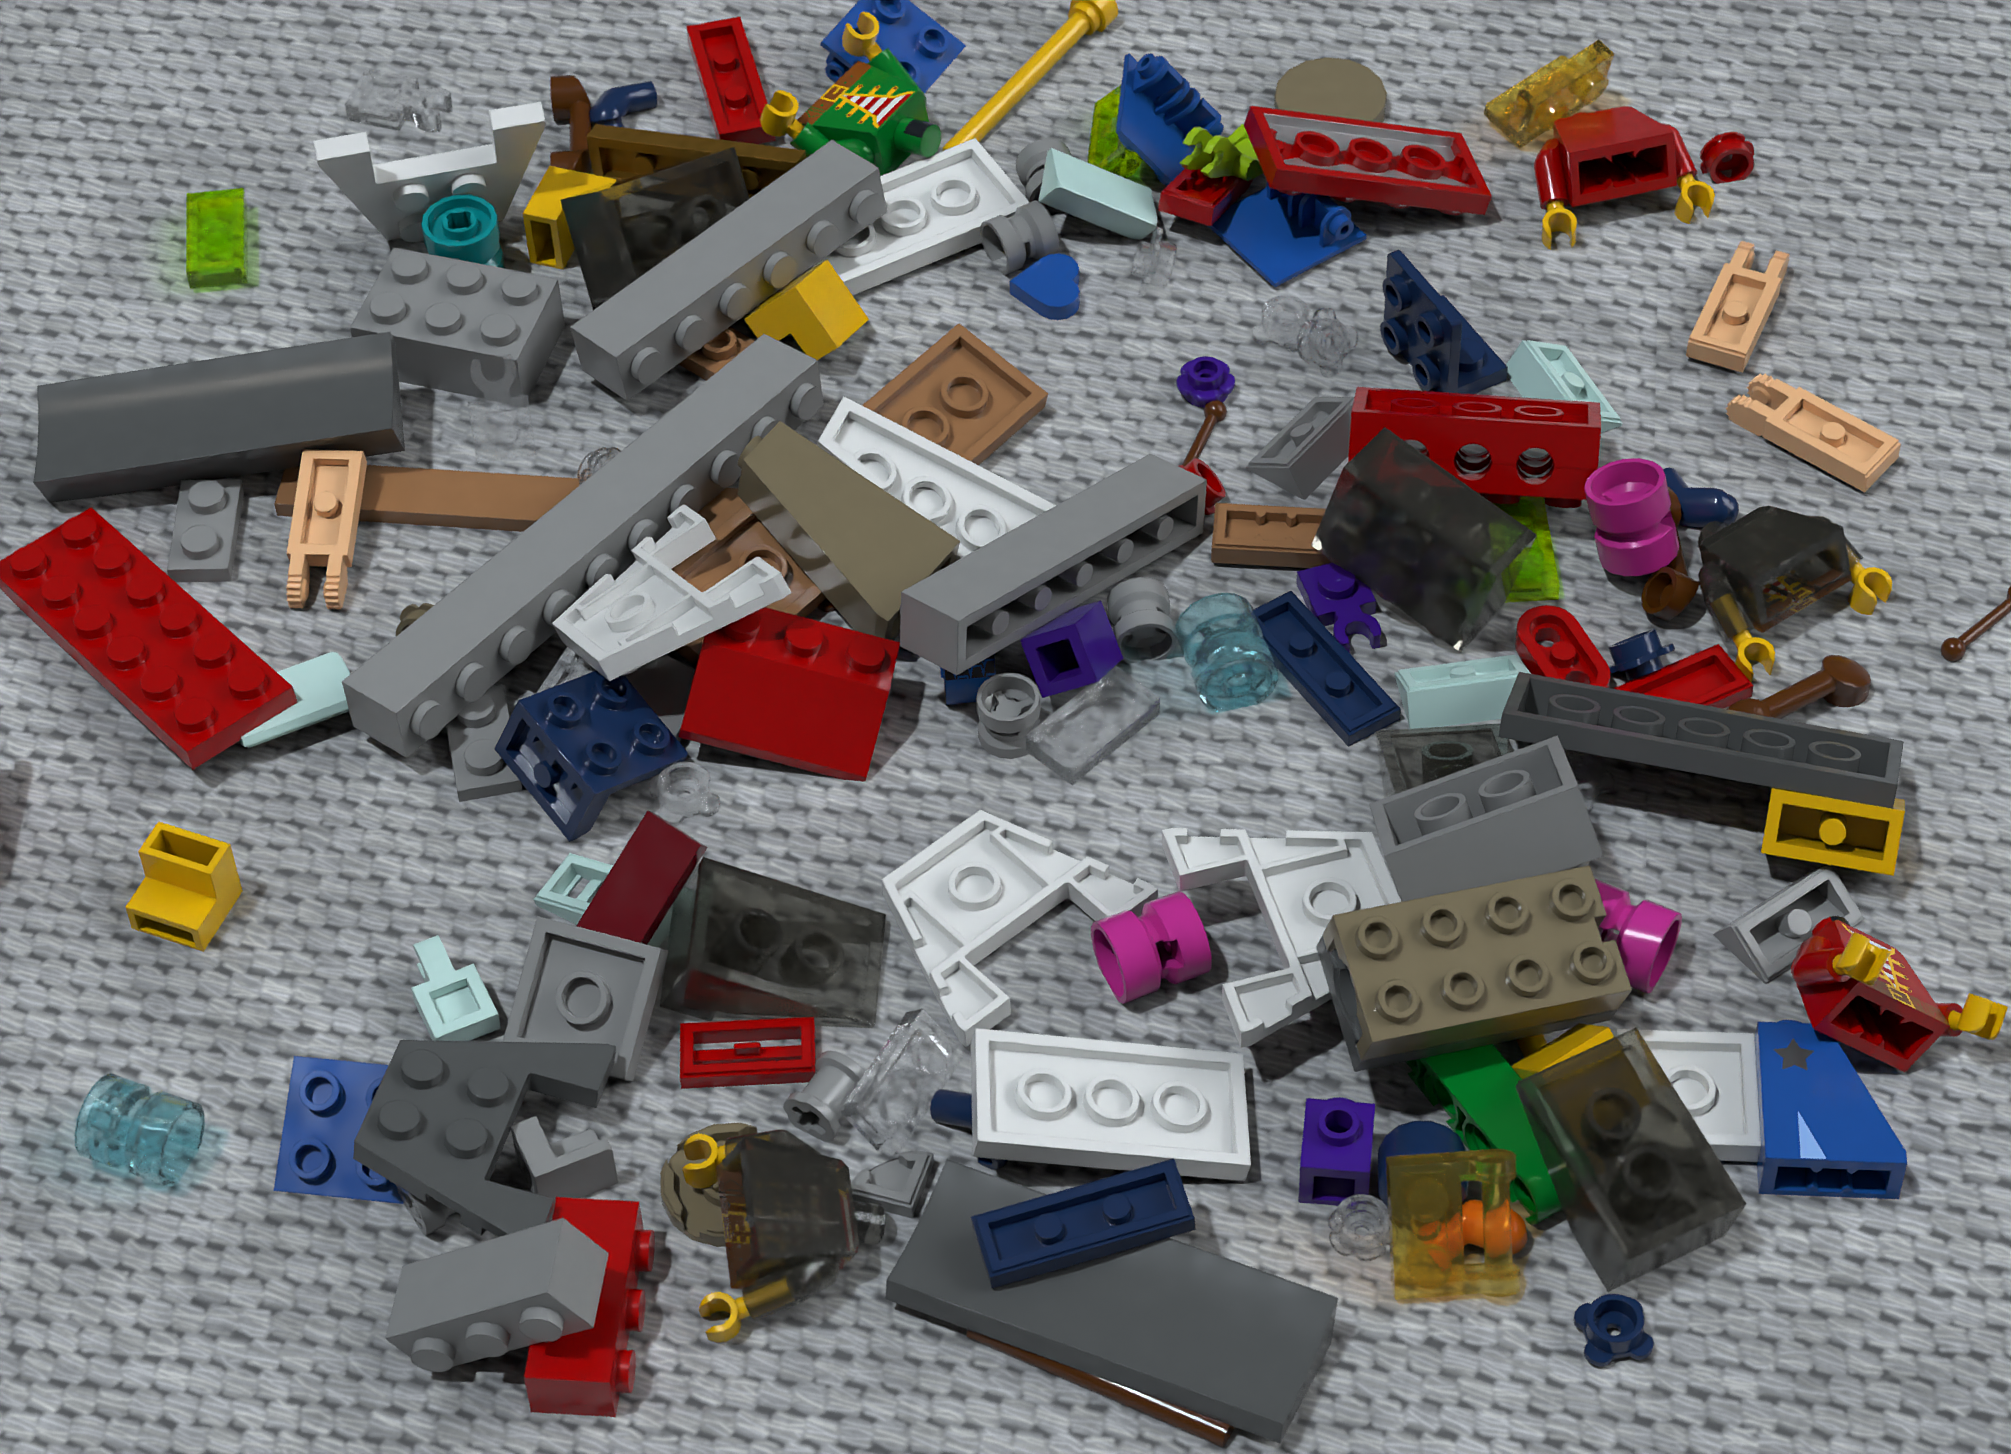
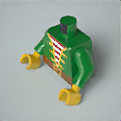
(868, 110)

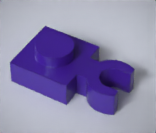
(1340, 600)

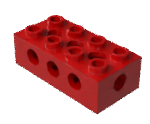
(1499, 424)

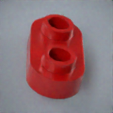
(1570, 657)

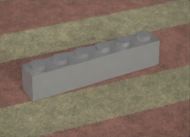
(729, 270)
(1051, 563)

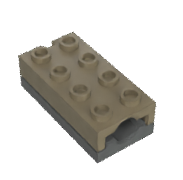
(1471, 968)

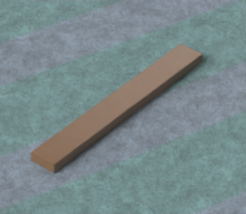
(470, 498)

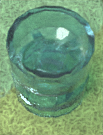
(1226, 652)
(138, 1129)

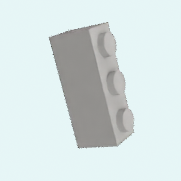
(497, 1296)

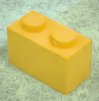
(1833, 831)

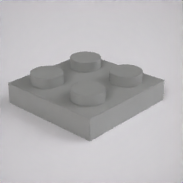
(586, 991)

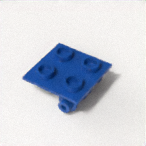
(907, 31)
(1158, 114)
(1287, 232)
(320, 1127)

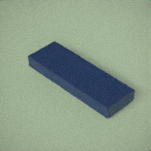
(1324, 670)
(1083, 1223)

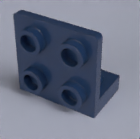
(1433, 334)
(584, 744)

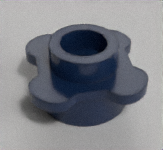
(1638, 654)
(1617, 1312)

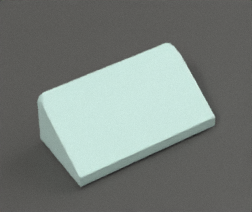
(1097, 196)
(1554, 373)
(1457, 691)
(318, 697)

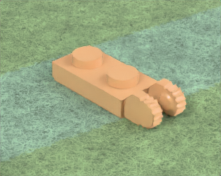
(1737, 310)
(1815, 431)
(325, 522)

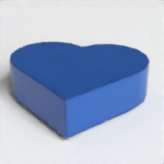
(1049, 286)

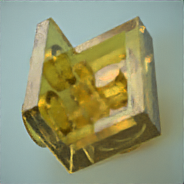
(1551, 94)

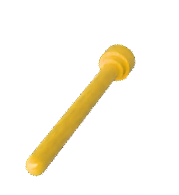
(1084, 18)

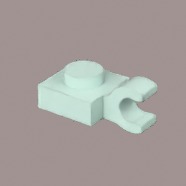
(451, 1000)

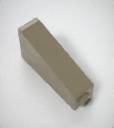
(841, 528)

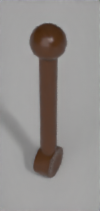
(1214, 412)
(1954, 648)

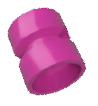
(1632, 517)
(1645, 934)
(1157, 945)

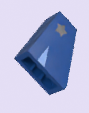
(1819, 1120)

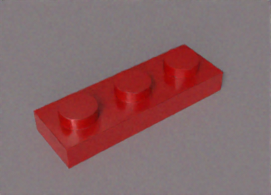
(729, 80)

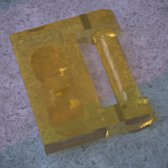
(1429, 1224)

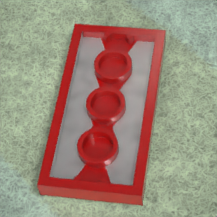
(1366, 161)

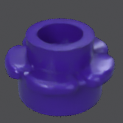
(1205, 381)

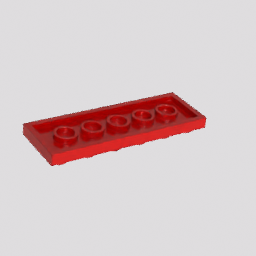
(143, 637)

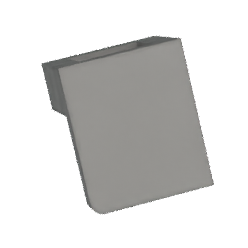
(566, 1167)

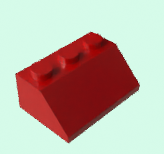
(792, 692)

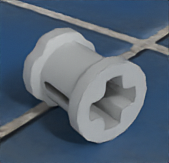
(819, 1104)

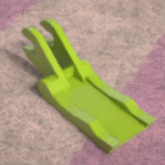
(1222, 155)

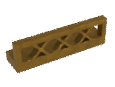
(631, 152)

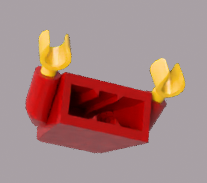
(1609, 158)
(1875, 1001)

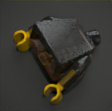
(1773, 568)
(783, 1221)

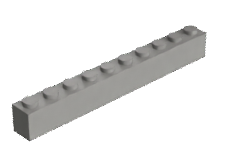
(515, 597)

